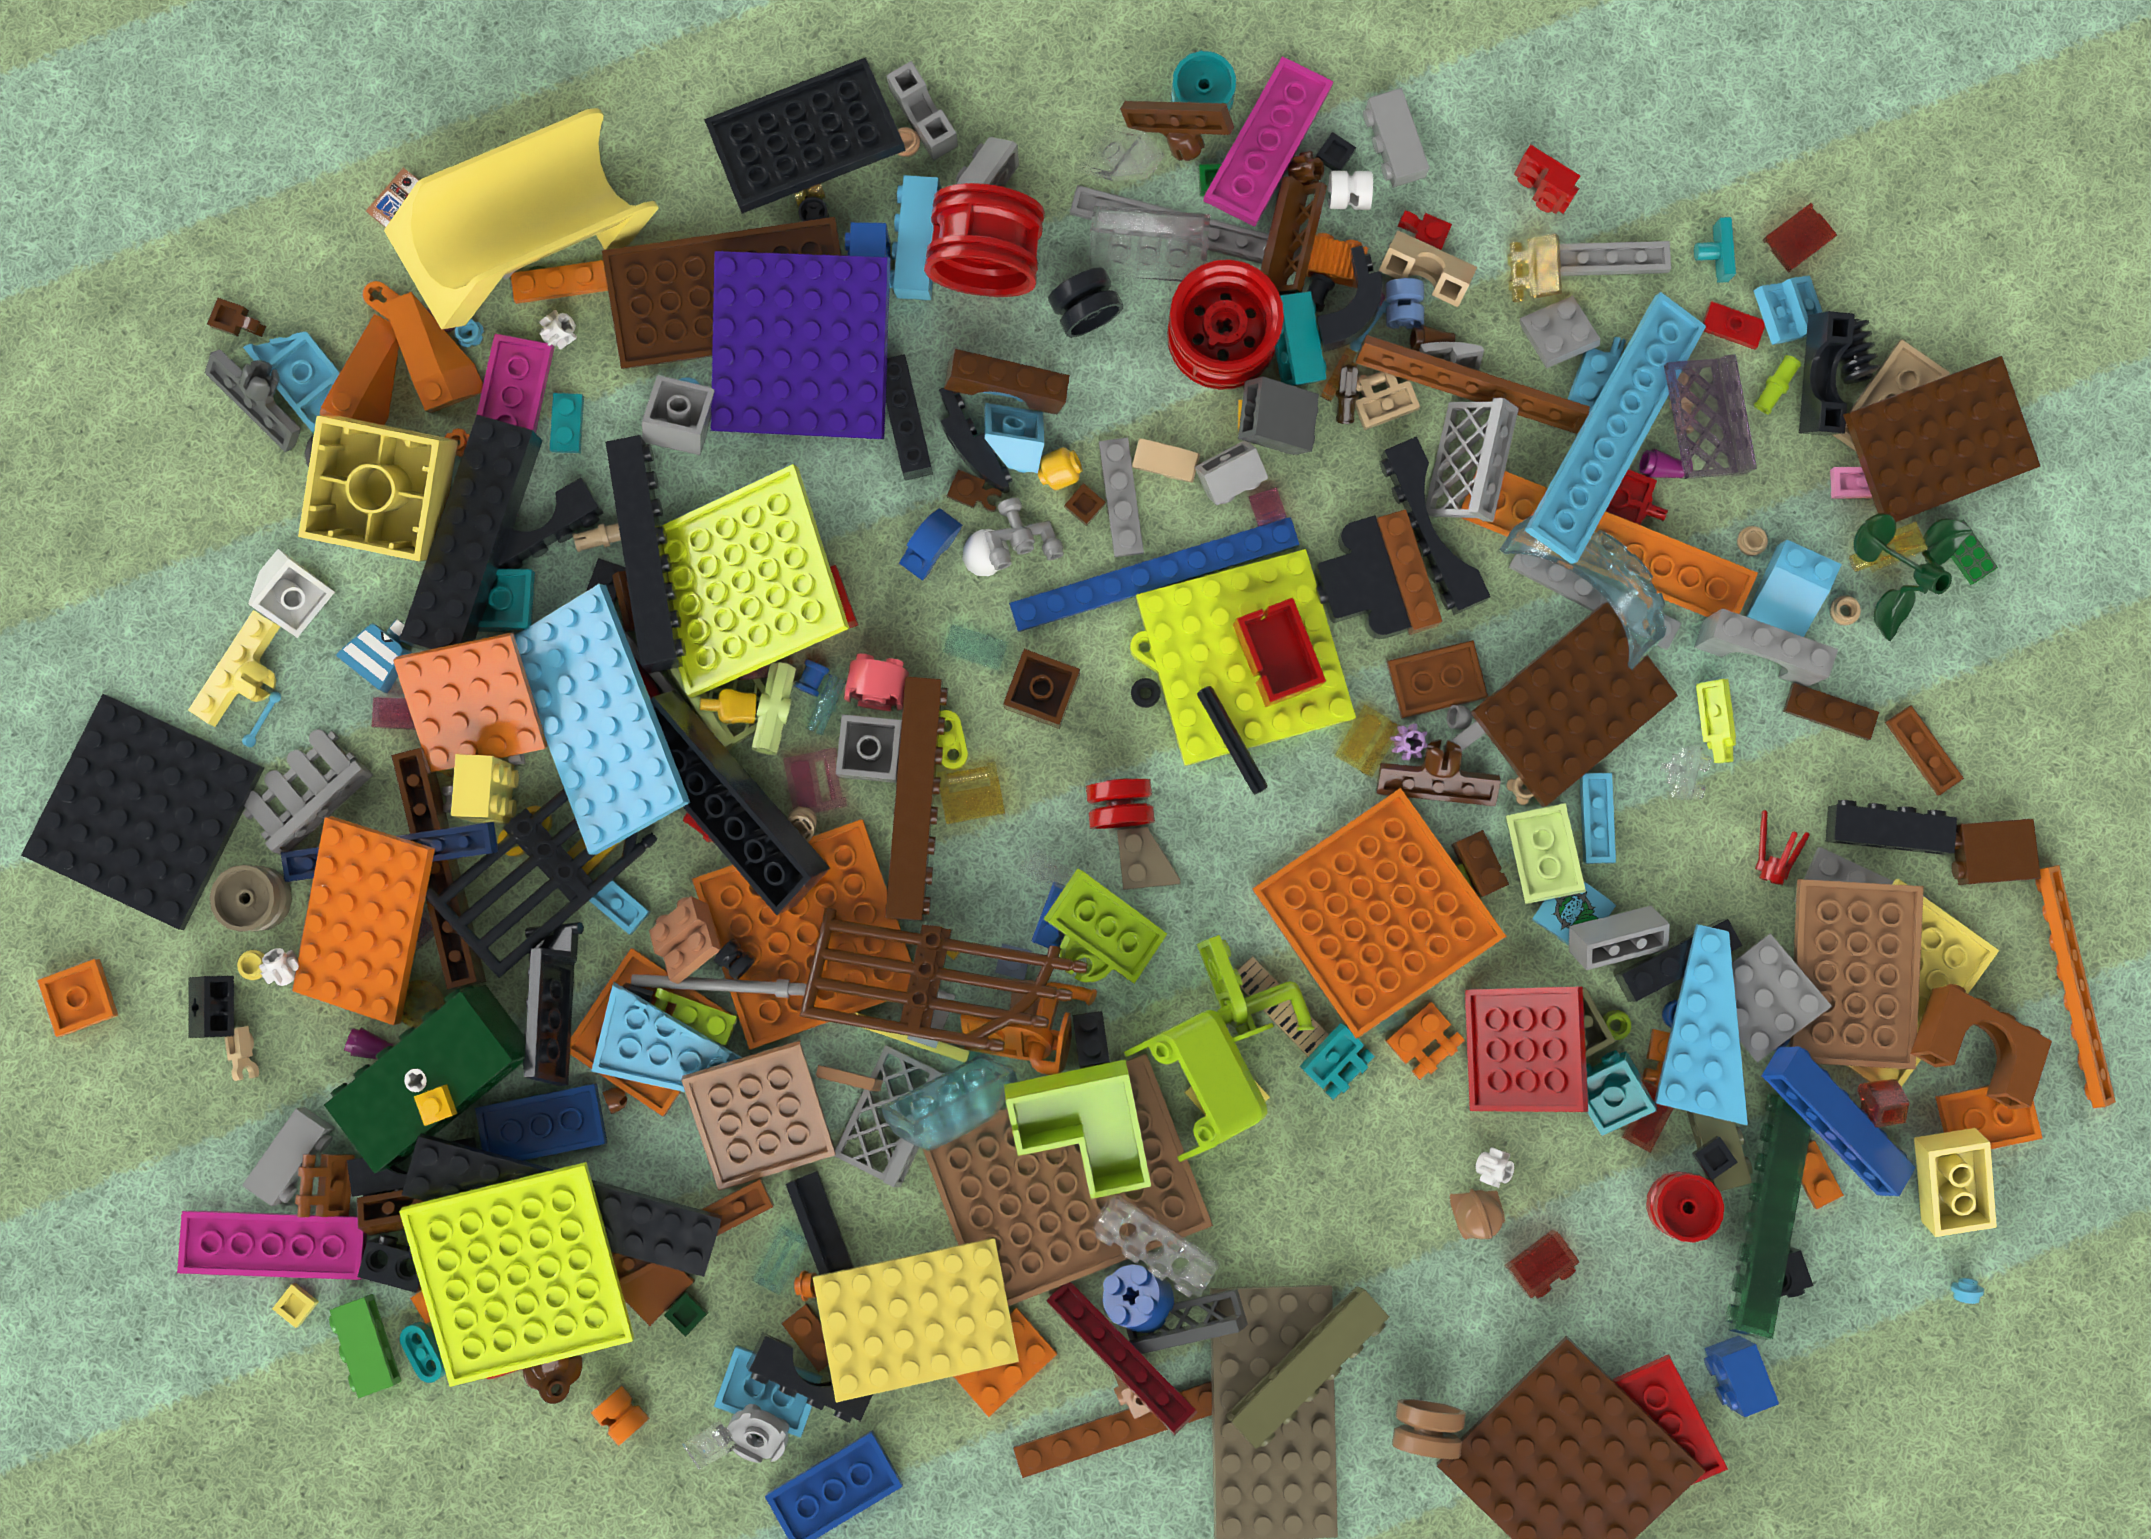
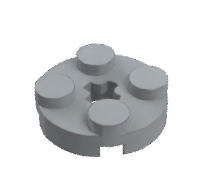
(771, 1432)

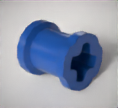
(811, 678)

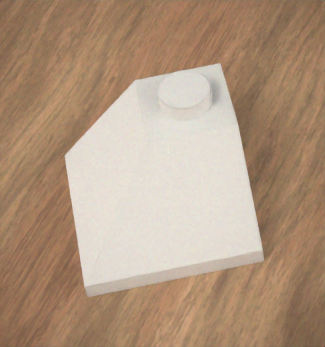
(288, 593)

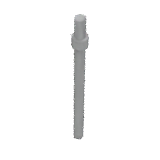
(780, 988)

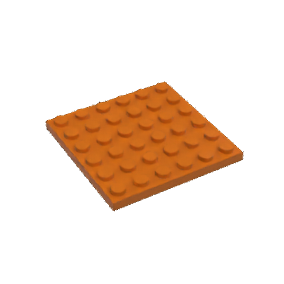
(1378, 913)
(788, 941)

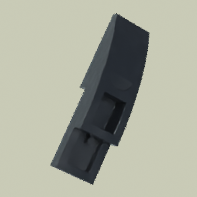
(973, 450)

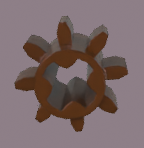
(1306, 168)

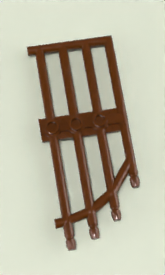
(925, 983)

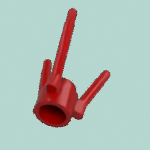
(1777, 869)

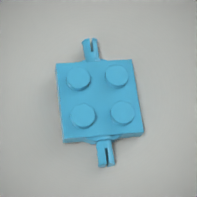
(1594, 373)

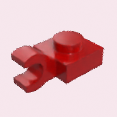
(1428, 230)

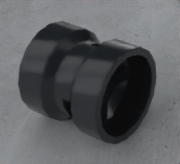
(812, 209)
(728, 958)

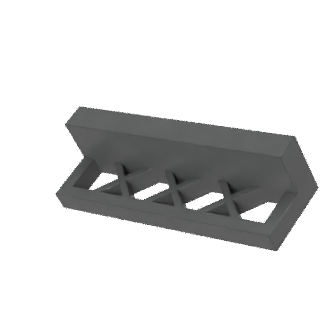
(1194, 1331)

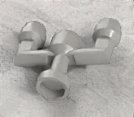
(1020, 537)

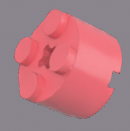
(876, 682)

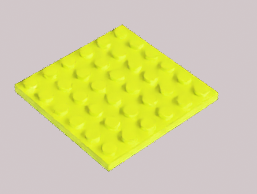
(750, 581)
(1198, 648)
(517, 1274)

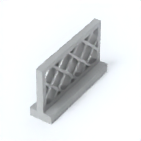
(1490, 459)
(904, 1152)

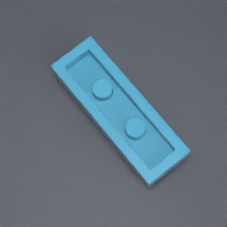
(1597, 818)

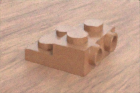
(685, 938)

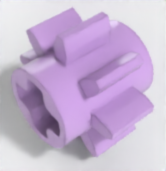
(1405, 748)

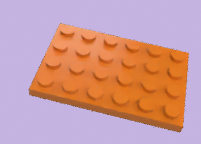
(363, 920)

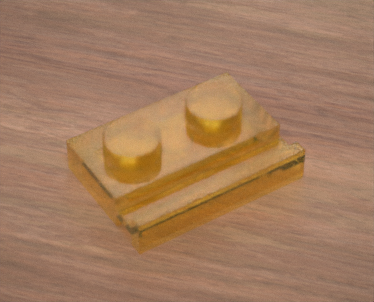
(1367, 741)

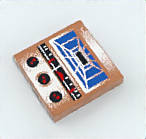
(392, 197)

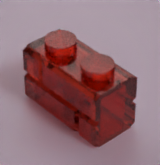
(1542, 1265)

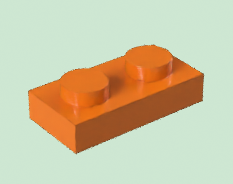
(1818, 1178)

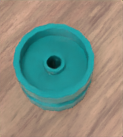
(1204, 79)

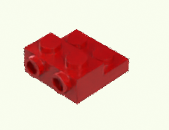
(1552, 180)

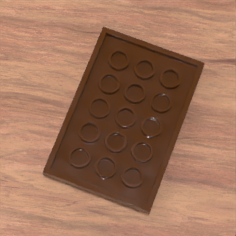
(1942, 440)
(1573, 705)

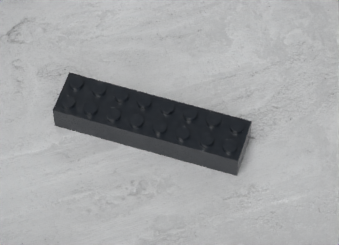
(472, 535)
(737, 811)

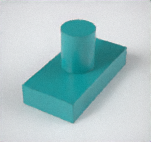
(1720, 250)

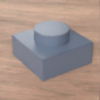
(1010, 968)

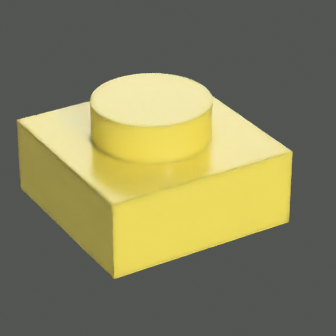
(295, 1305)

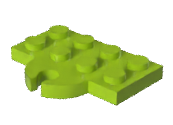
(1102, 930)

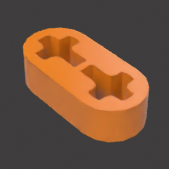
(377, 305)

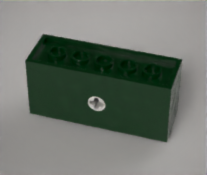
(462, 1044)

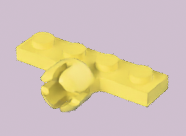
(238, 671)

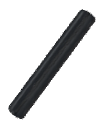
(1232, 740)

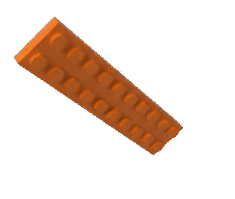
(1678, 569)

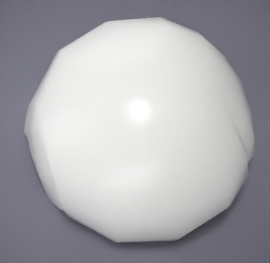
(977, 553)

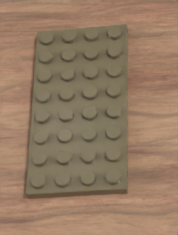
(1291, 1481)

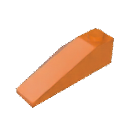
(434, 360)
(367, 377)

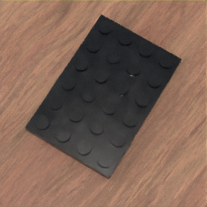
(804, 135)

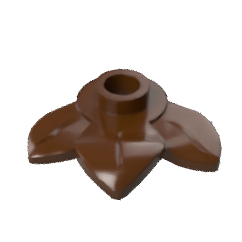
(546, 1375)

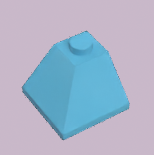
(1015, 436)

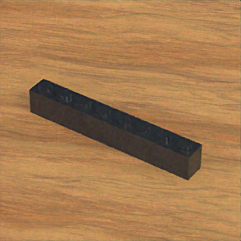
(644, 554)

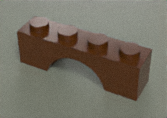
(978, 373)

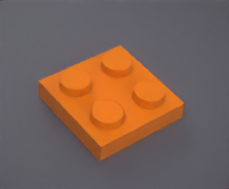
(77, 997)

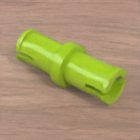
(1777, 384)

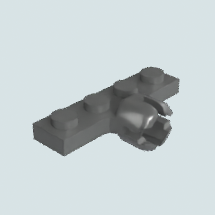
(254, 394)

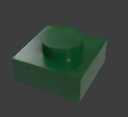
(686, 1313)

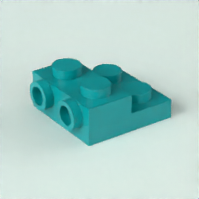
(509, 601)
(1616, 1093)

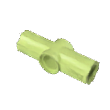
(773, 708)

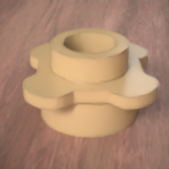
(1515, 786)

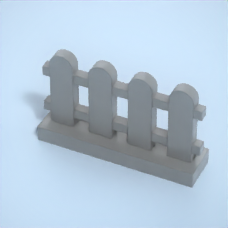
(320, 801)

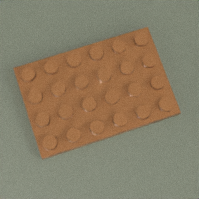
(1865, 960)

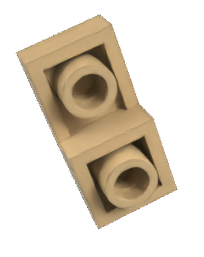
(1166, 460)

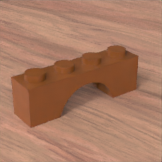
(1409, 571)

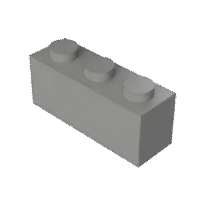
(1396, 138)
(1618, 937)
(278, 1168)

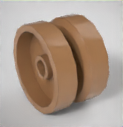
(1428, 1429)

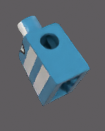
(373, 654)

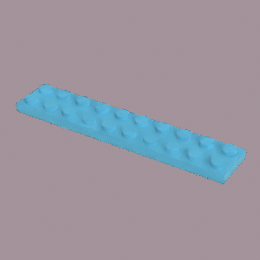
(1614, 430)

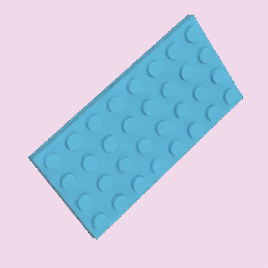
(599, 721)

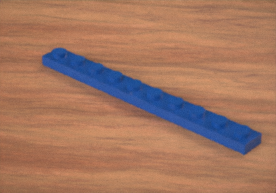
(1154, 574)

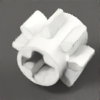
(558, 329)
(279, 966)
(1495, 1167)

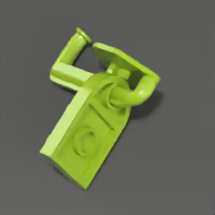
(1236, 1008)

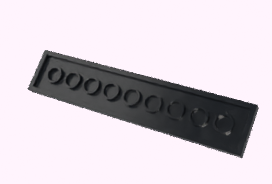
(633, 1221)

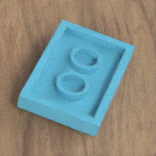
(740, 1390)

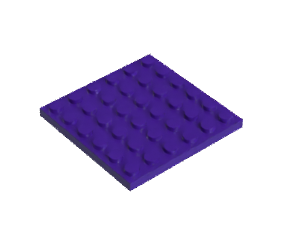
(800, 344)

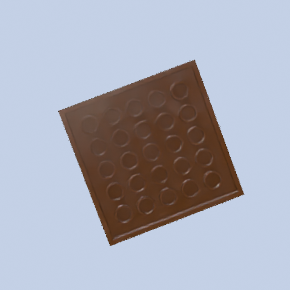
(1570, 1456)

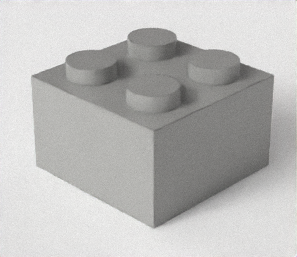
(868, 748)

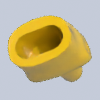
(732, 706)

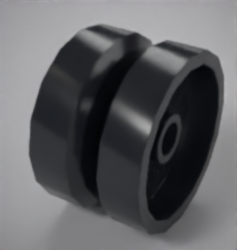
(1085, 302)

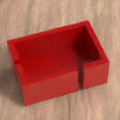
(1279, 652)

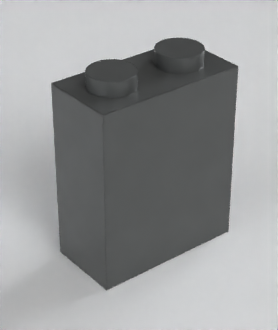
(1278, 416)

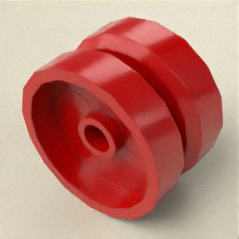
(1119, 801)
(1666, 1204)

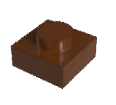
(1084, 504)

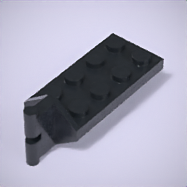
(550, 1005)

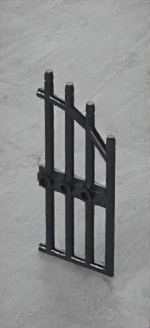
(553, 861)

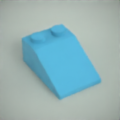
(1793, 588)

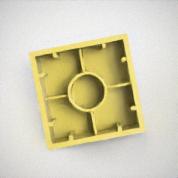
(376, 487)

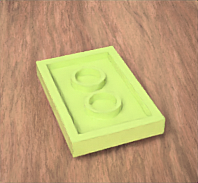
(1545, 853)

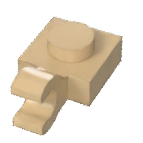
(239, 1050)

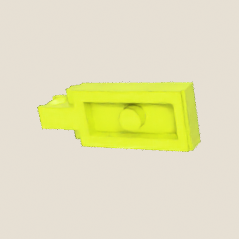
(1717, 718)

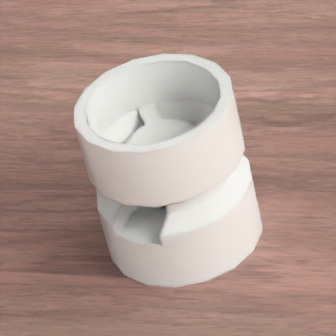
(1350, 190)

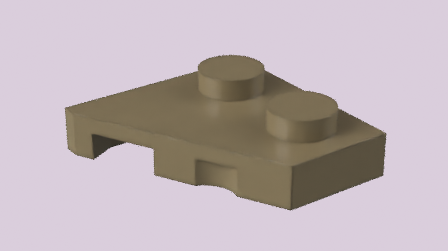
(1143, 860)

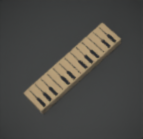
(1257, 979)

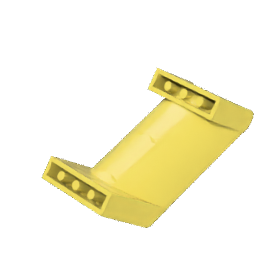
(507, 211)

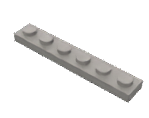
(1574, 587)

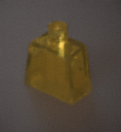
(1907, 542)

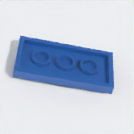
(543, 1124)
(834, 1489)

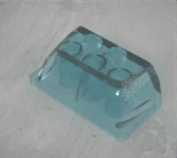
(950, 1103)

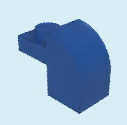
(929, 542)

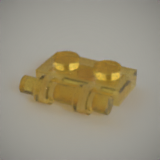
(1544, 268)

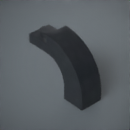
(1351, 322)

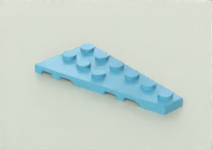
(651, 1045)
(1703, 1049)

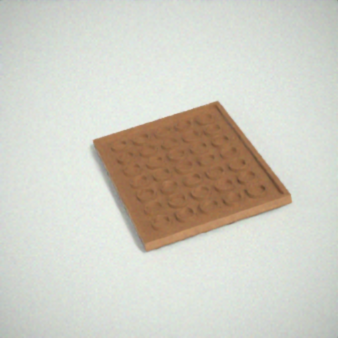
(1042, 1201)

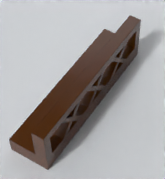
(1285, 235)

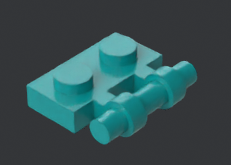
(1332, 1057)

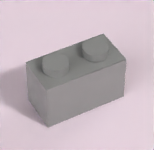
(1231, 473)

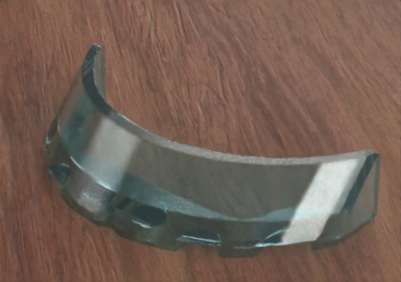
(1617, 576)

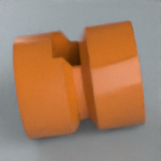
(620, 1415)

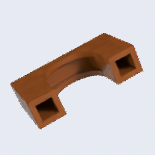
(2018, 1048)

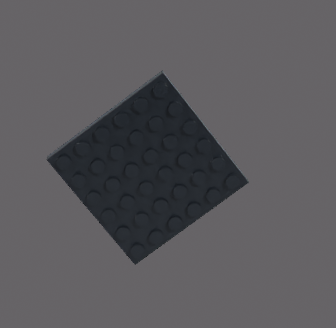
(142, 812)

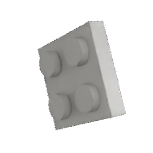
(1559, 332)

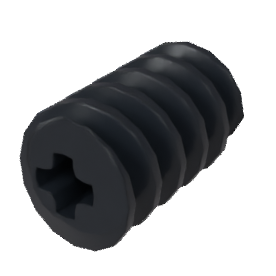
(1857, 358)

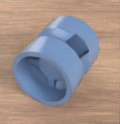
(1404, 300)

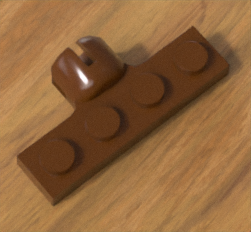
(1179, 122)
(1439, 778)

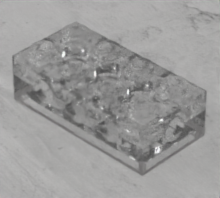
(1187, 1280)

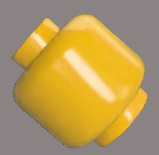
(1059, 468)

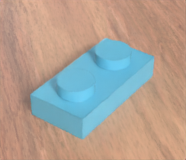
(620, 907)

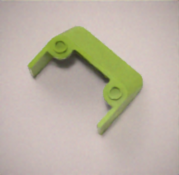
(1216, 1075)

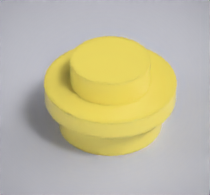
(249, 964)

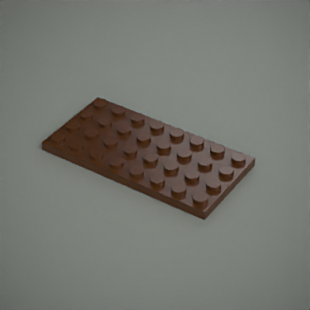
(666, 289)

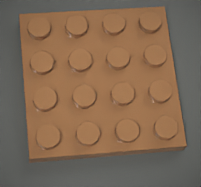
(758, 1115)

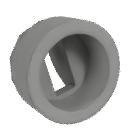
(1463, 717)

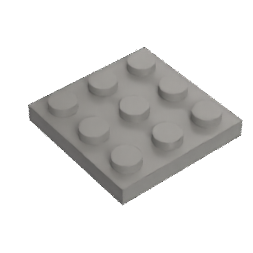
(1772, 997)

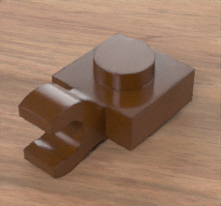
(232, 318)

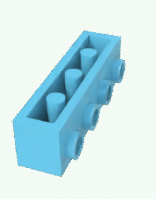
(914, 236)

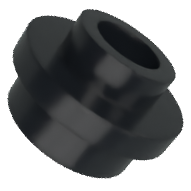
(1145, 683)

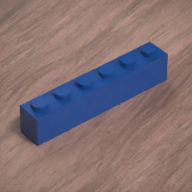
(1838, 1121)

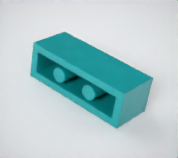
(1299, 344)

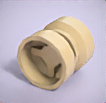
(803, 819)

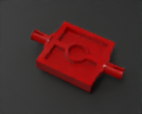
(1634, 499)

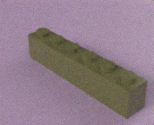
(1307, 1367)

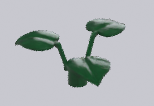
(1942, 542)

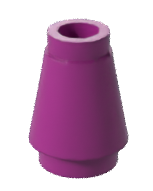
(1660, 465)
(364, 1044)

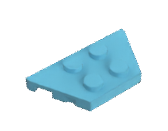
(303, 372)

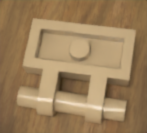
(1385, 404)

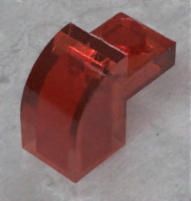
(1884, 1102)

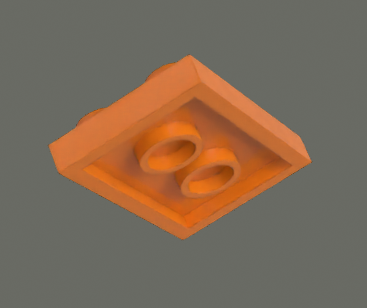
(1992, 1119)
(995, 1385)

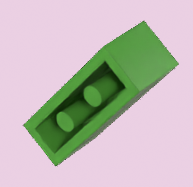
(364, 1346)

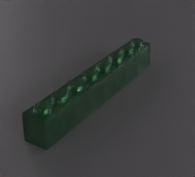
(1769, 1222)

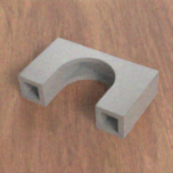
(1801, 658)

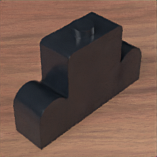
(1363, 582)

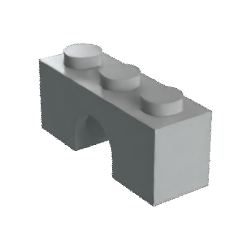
(928, 121)

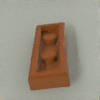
(1924, 750)

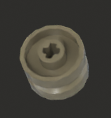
(250, 898)

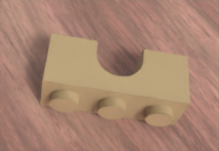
(1413, 257)

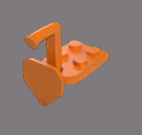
(1032, 1042)

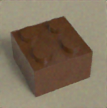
(1041, 688)

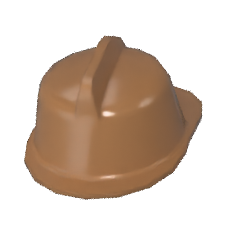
(1478, 1213)

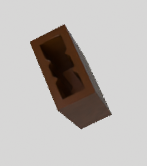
(1996, 852)

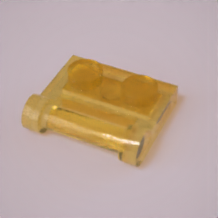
(975, 802)

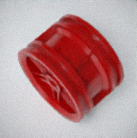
(984, 240)
(1248, 290)

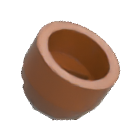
(615, 1099)

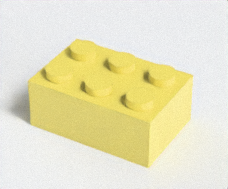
(483, 789)
(1955, 1182)

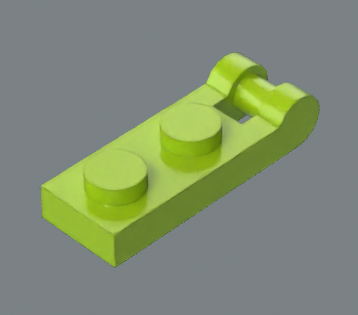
(704, 1019)

